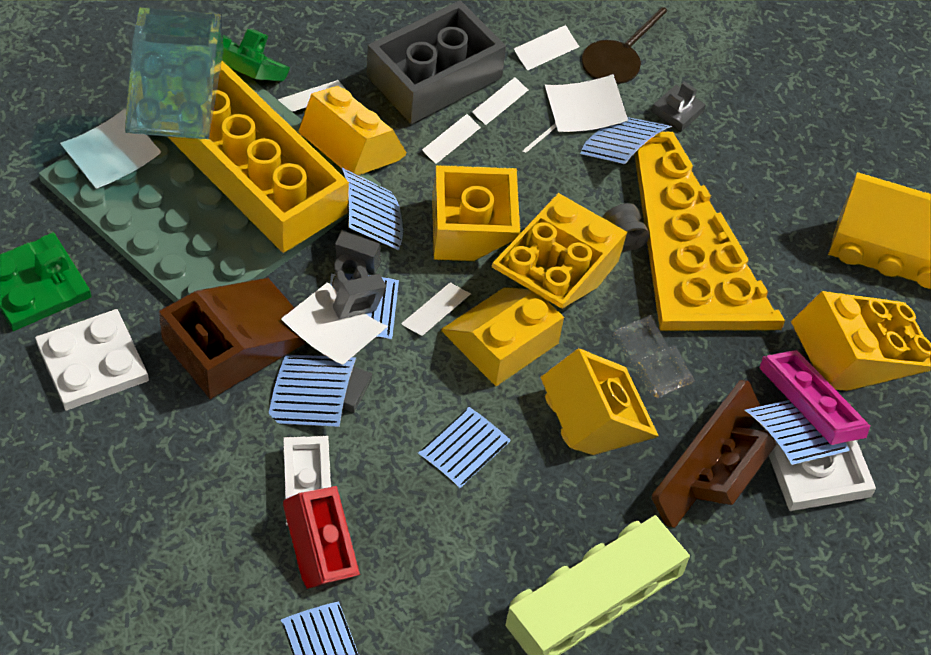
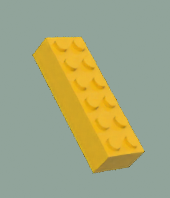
(266, 166)

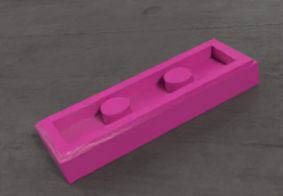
(814, 397)

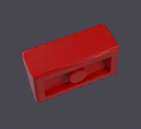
(320, 537)

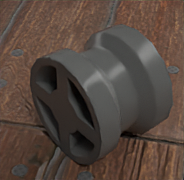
(627, 218)

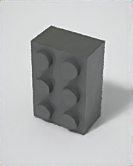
(435, 61)

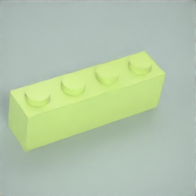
(597, 589)

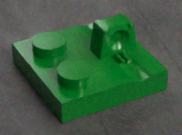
(250, 59)
(38, 282)

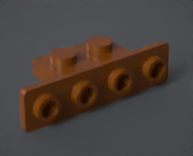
(718, 459)

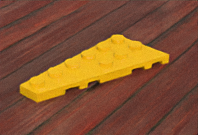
(693, 254)

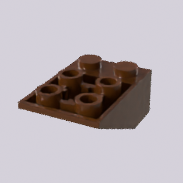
(228, 332)

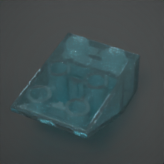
(174, 73)

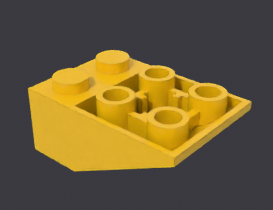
(563, 252)
(861, 340)

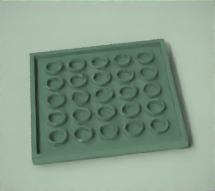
(176, 219)

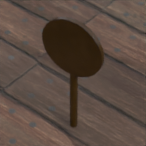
(615, 57)

